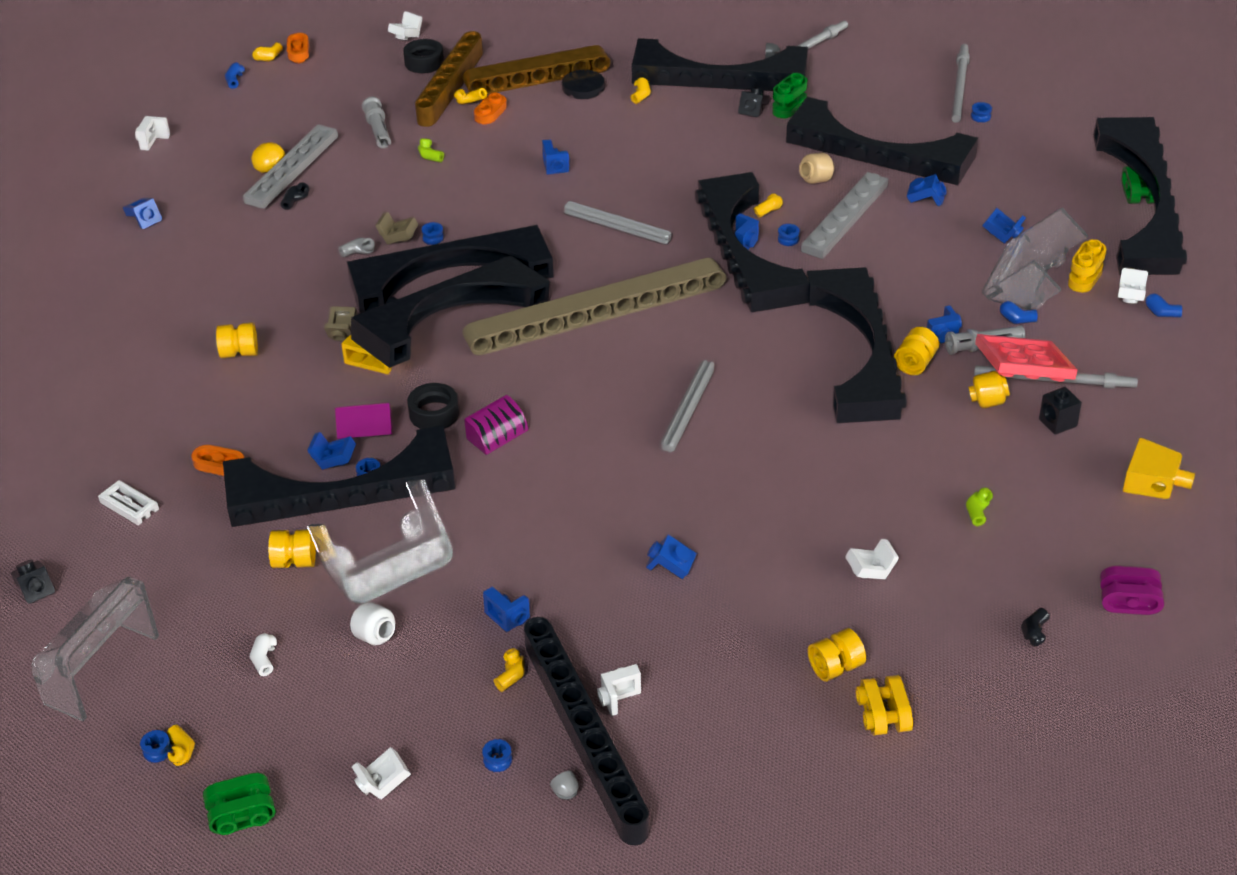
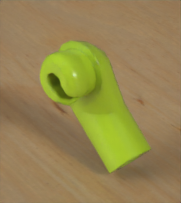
(428, 153)
(976, 505)

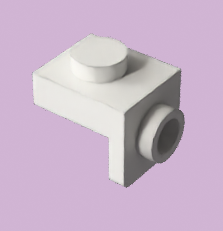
(408, 28)
(150, 130)
(1132, 285)
(871, 563)
(619, 685)
(382, 774)

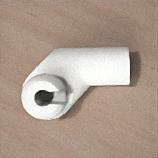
(258, 655)

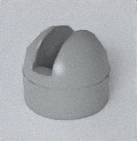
(565, 785)

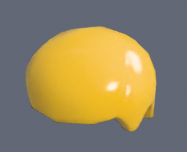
(267, 156)

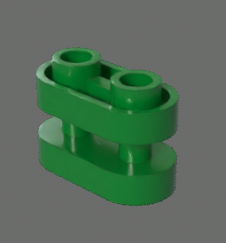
(789, 95)
(1134, 187)
(238, 803)

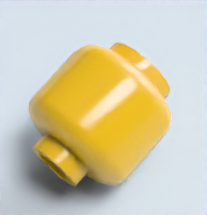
(989, 389)

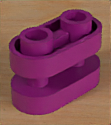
(1131, 590)

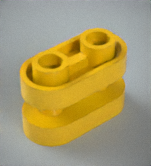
(1087, 266)
(875, 716)

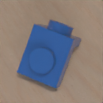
(926, 187)
(1002, 226)
(746, 230)
(949, 322)
(331, 453)
(671, 555)

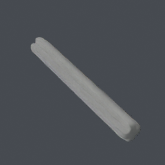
(617, 222)
(687, 406)

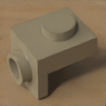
(396, 231)
(339, 322)

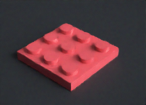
(1026, 357)

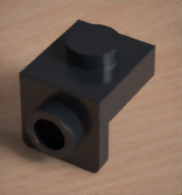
(752, 101)
(33, 580)

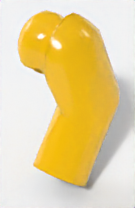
(642, 92)
(183, 745)

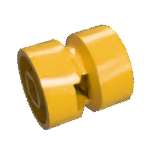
(240, 340)
(916, 350)
(291, 548)
(836, 654)

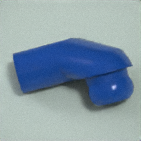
(230, 75)
(1161, 308)
(1016, 314)

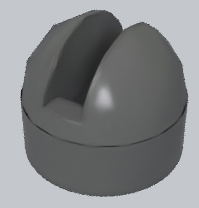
(771, 49)

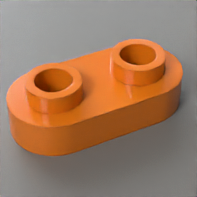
(298, 47)
(490, 108)
(210, 458)

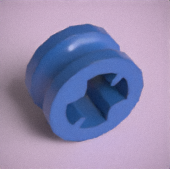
(981, 112)
(432, 233)
(788, 234)
(366, 464)
(152, 738)
(497, 764)

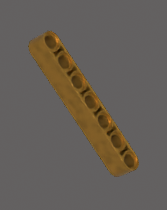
(527, 68)
(448, 79)

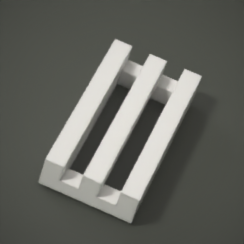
(124, 506)

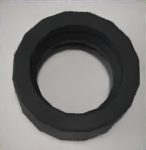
(423, 55)
(433, 393)

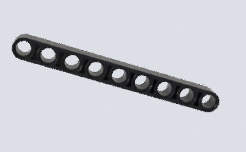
(587, 732)

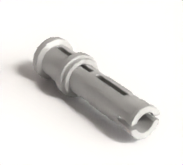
(375, 117)
(969, 337)

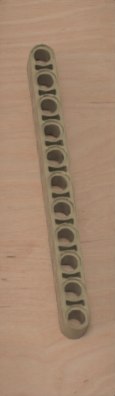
(593, 306)

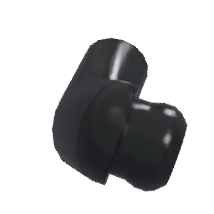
(294, 194)
(1032, 627)

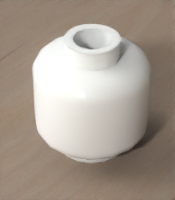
(372, 623)

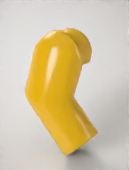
(267, 53)
(473, 96)
(772, 203)
(513, 670)

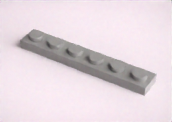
(290, 166)
(844, 215)

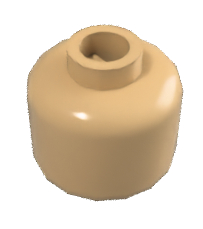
(816, 168)

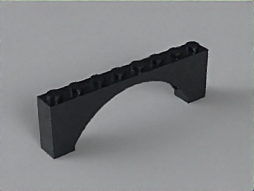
(668, 69)
(817, 129)
(1137, 145)
(382, 276)
(761, 282)
(388, 327)
(876, 389)
(261, 496)

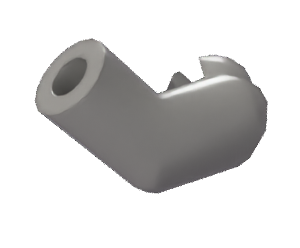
(358, 245)

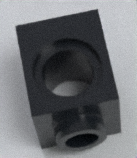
(1060, 410)

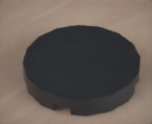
(583, 84)

